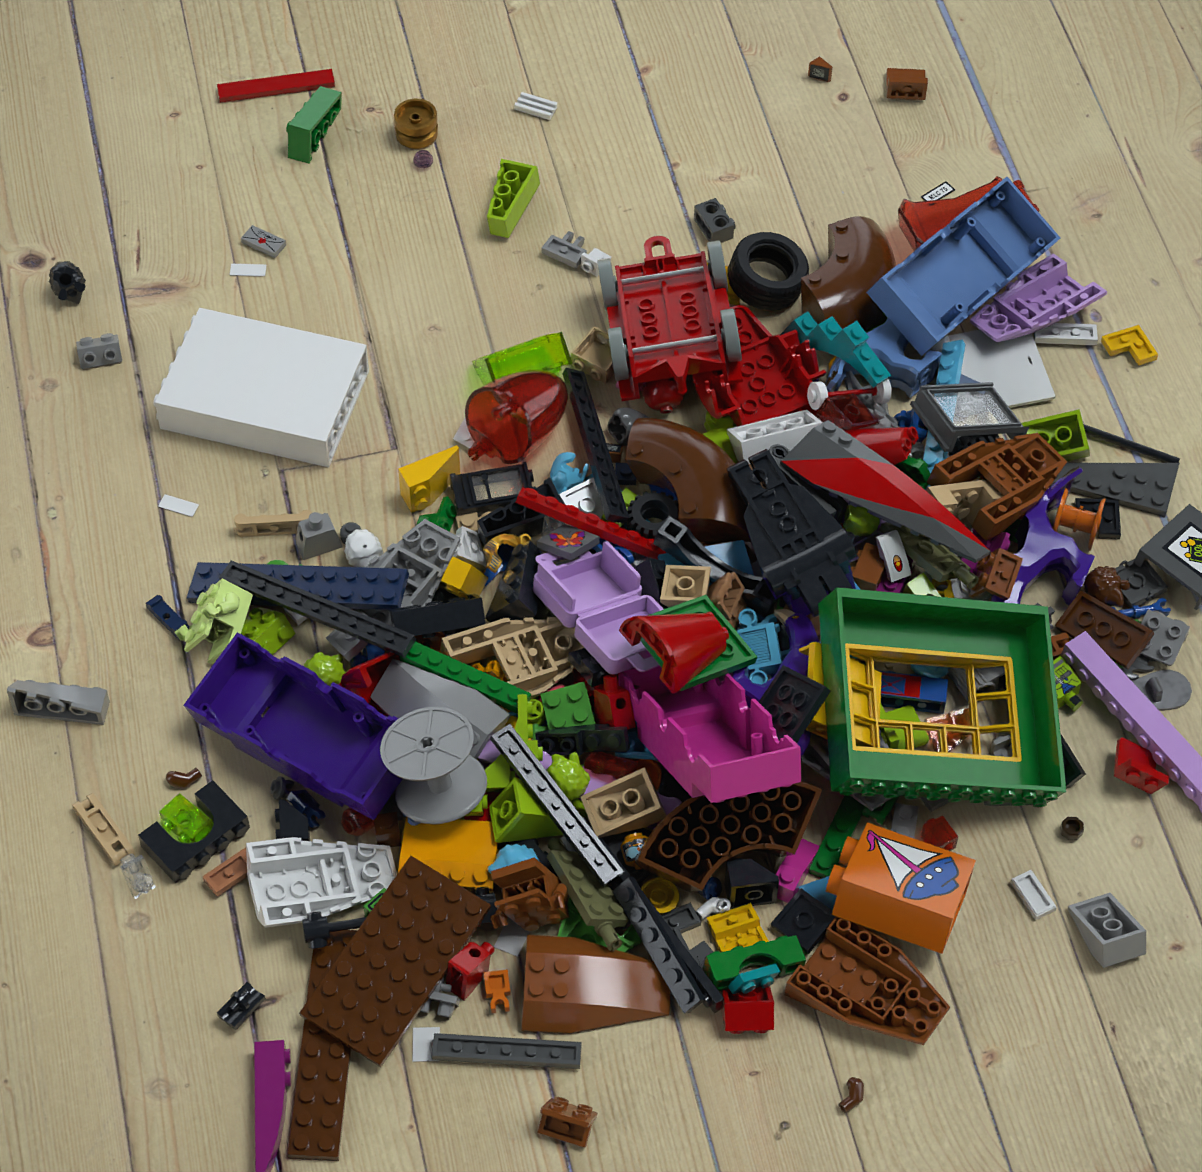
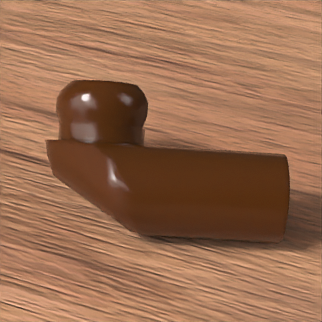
(856, 1094)

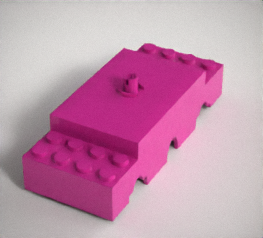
(711, 736)

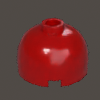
(662, 395)

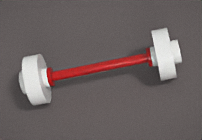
(818, 392)

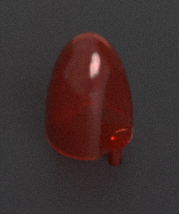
(515, 414)

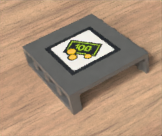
(1178, 550)

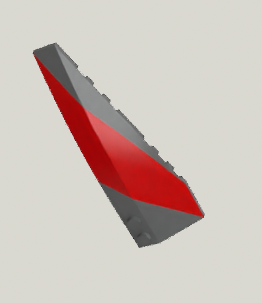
(855, 472)

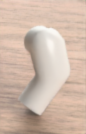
(713, 905)

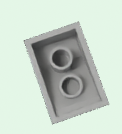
(1108, 930)

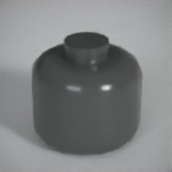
(347, 529)

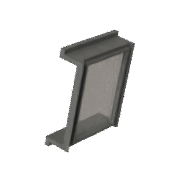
(964, 411)

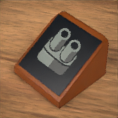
(820, 70)
(615, 452)

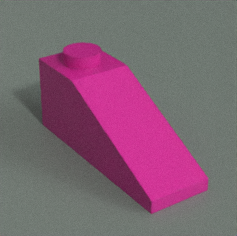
(795, 869)

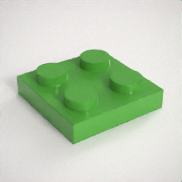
(568, 706)

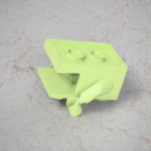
(217, 618)

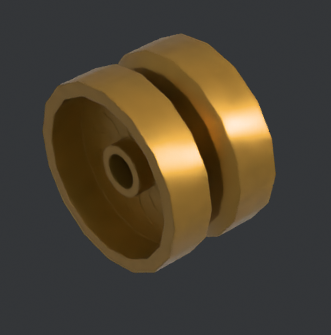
(416, 123)

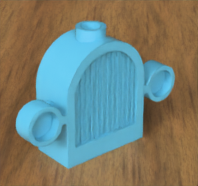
(763, 642)

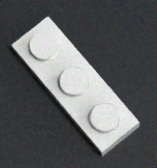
(1068, 334)

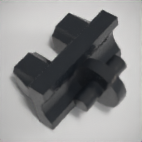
(241, 1005)

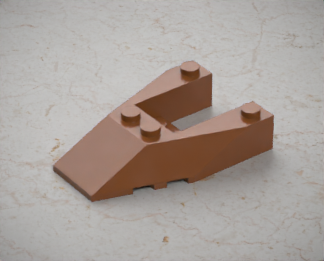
(1015, 467)

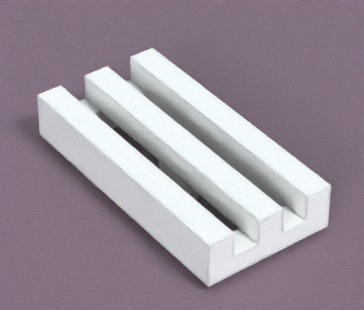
(536, 104)

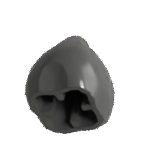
(621, 423)

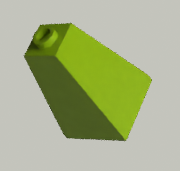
(520, 816)

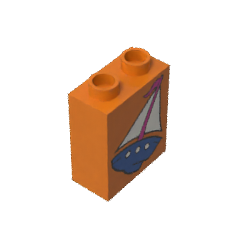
(900, 886)

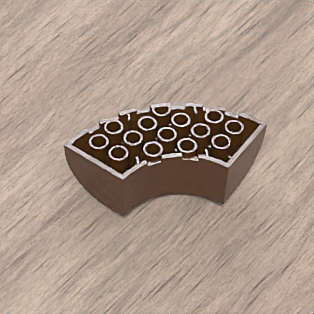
(856, 261)
(693, 470)
(705, 834)

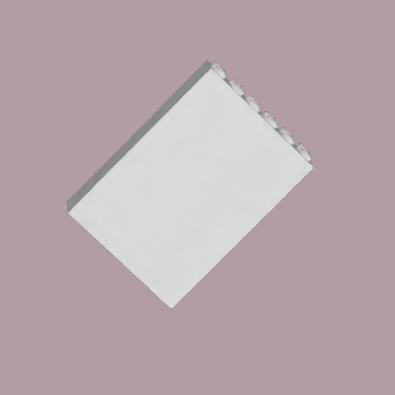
(262, 387)

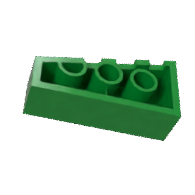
(312, 123)

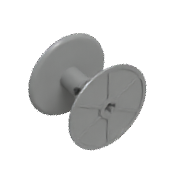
(434, 760)

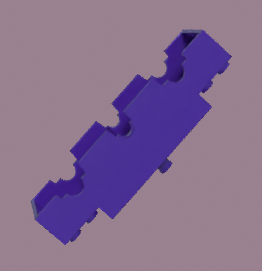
(310, 730)

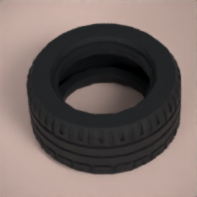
(775, 250)

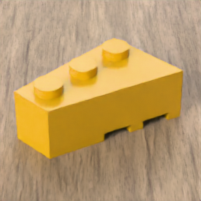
(463, 578)

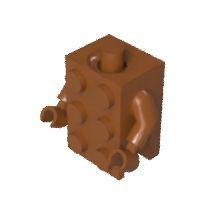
(530, 896)

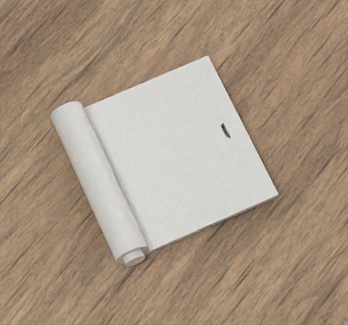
(1009, 364)

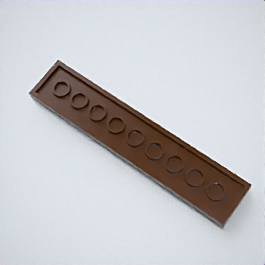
(321, 1073)

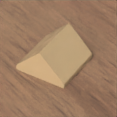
(684, 584)

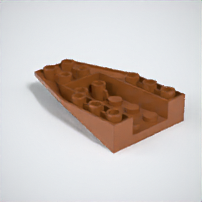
(868, 985)

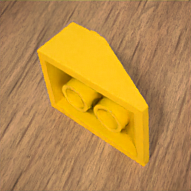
(428, 478)

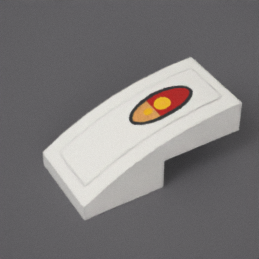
(894, 555)

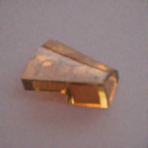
(956, 717)

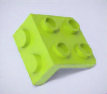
(267, 628)
(895, 737)

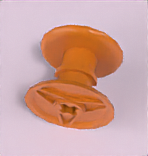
(1078, 518)

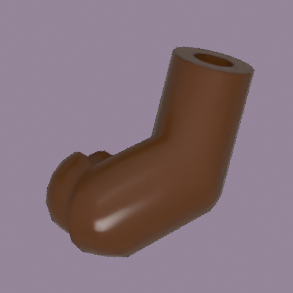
(183, 780)

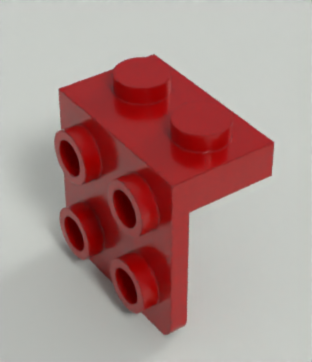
(1137, 767)

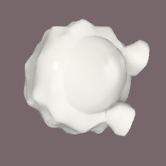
(362, 547)

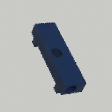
(162, 610)

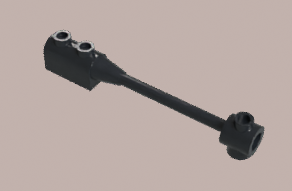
(317, 929)

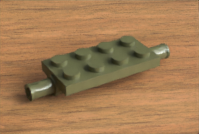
(933, 558)
(593, 901)

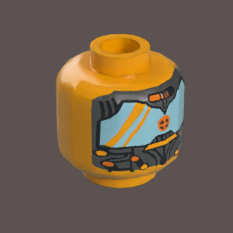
(631, 848)

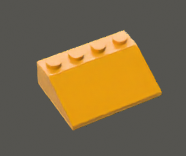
(454, 849)

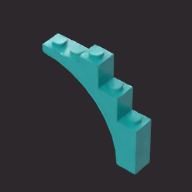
(844, 343)

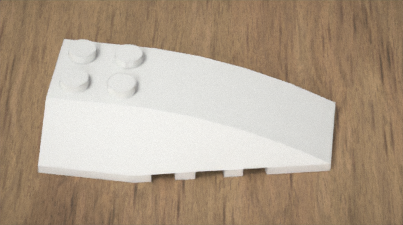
(313, 876)

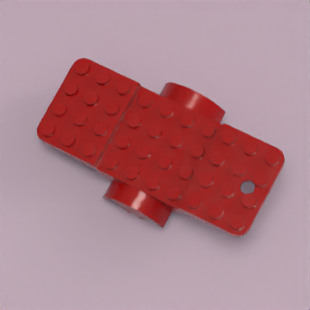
(773, 372)

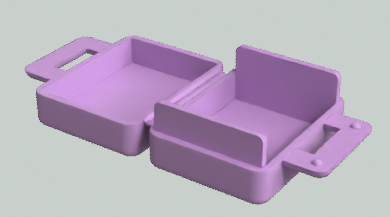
(596, 598)

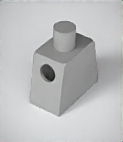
(316, 536)

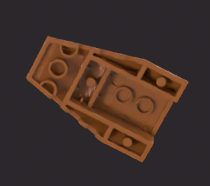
(586, 986)

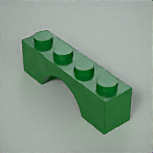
(725, 966)

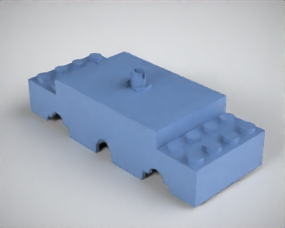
(963, 265)

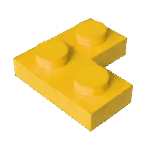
(1131, 340)

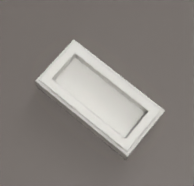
(1033, 895)

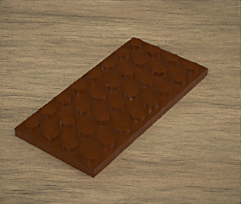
(395, 961)

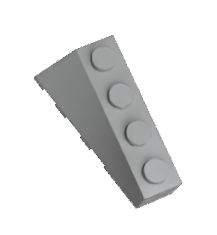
(59, 701)

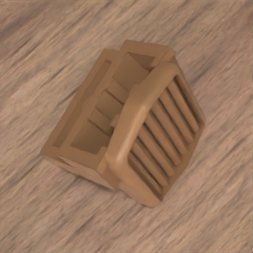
(727, 597)

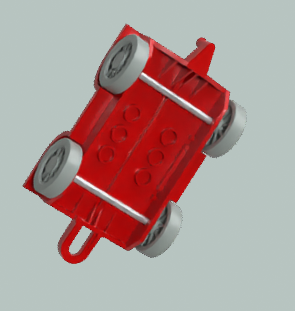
(670, 318)

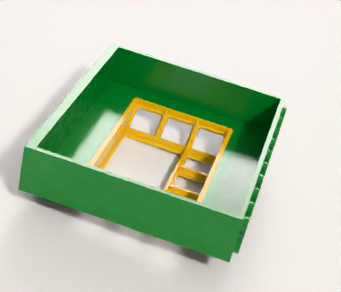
(950, 635)

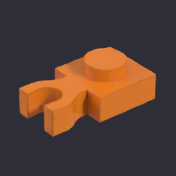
(497, 987)

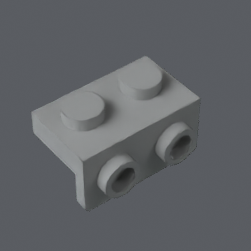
(99, 351)

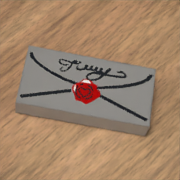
(263, 241)

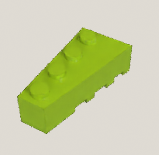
(511, 196)

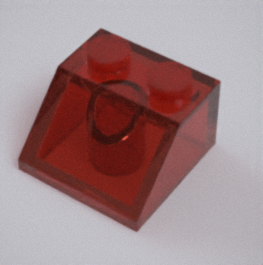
(846, 412)

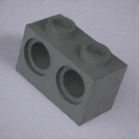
(714, 221)

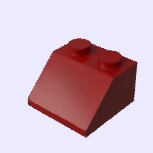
(748, 1011)

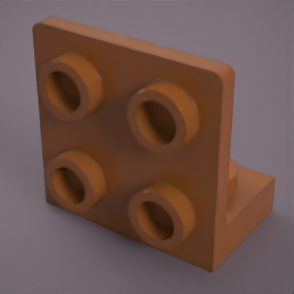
(906, 84)
(997, 574)

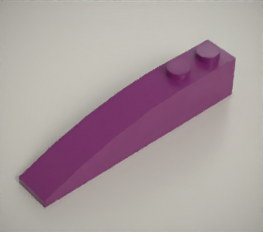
(270, 1100)

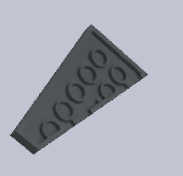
(1135, 485)

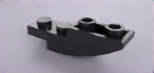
(584, 739)

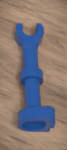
(1136, 611)

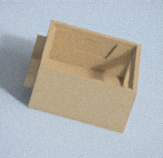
(594, 356)

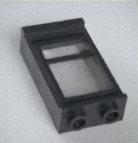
(489, 488)

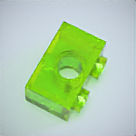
(180, 811)

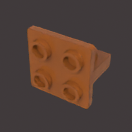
(567, 1121)

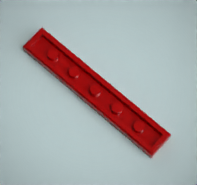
(275, 85)

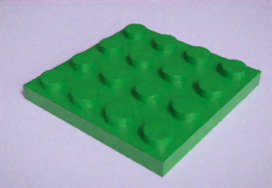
(737, 651)

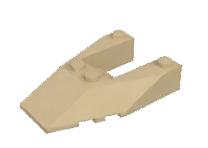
(527, 649)

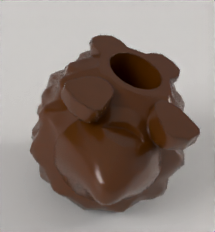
(1106, 586)

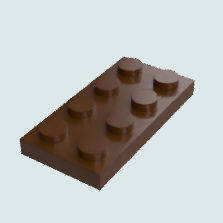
(1113, 631)

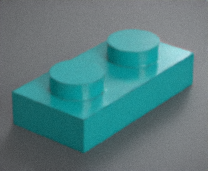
(755, 978)

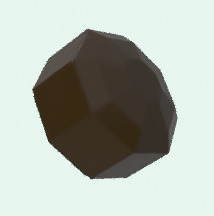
(1072, 828)

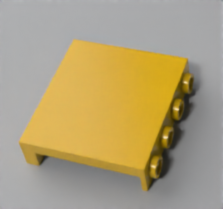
(860, 699)

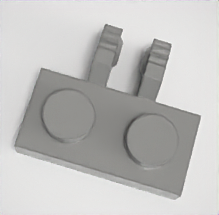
(564, 250)

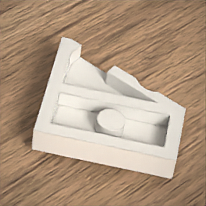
(470, 548)

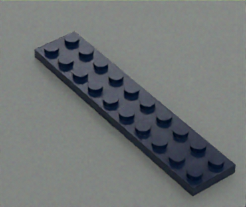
(342, 585)

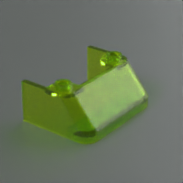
(540, 353)

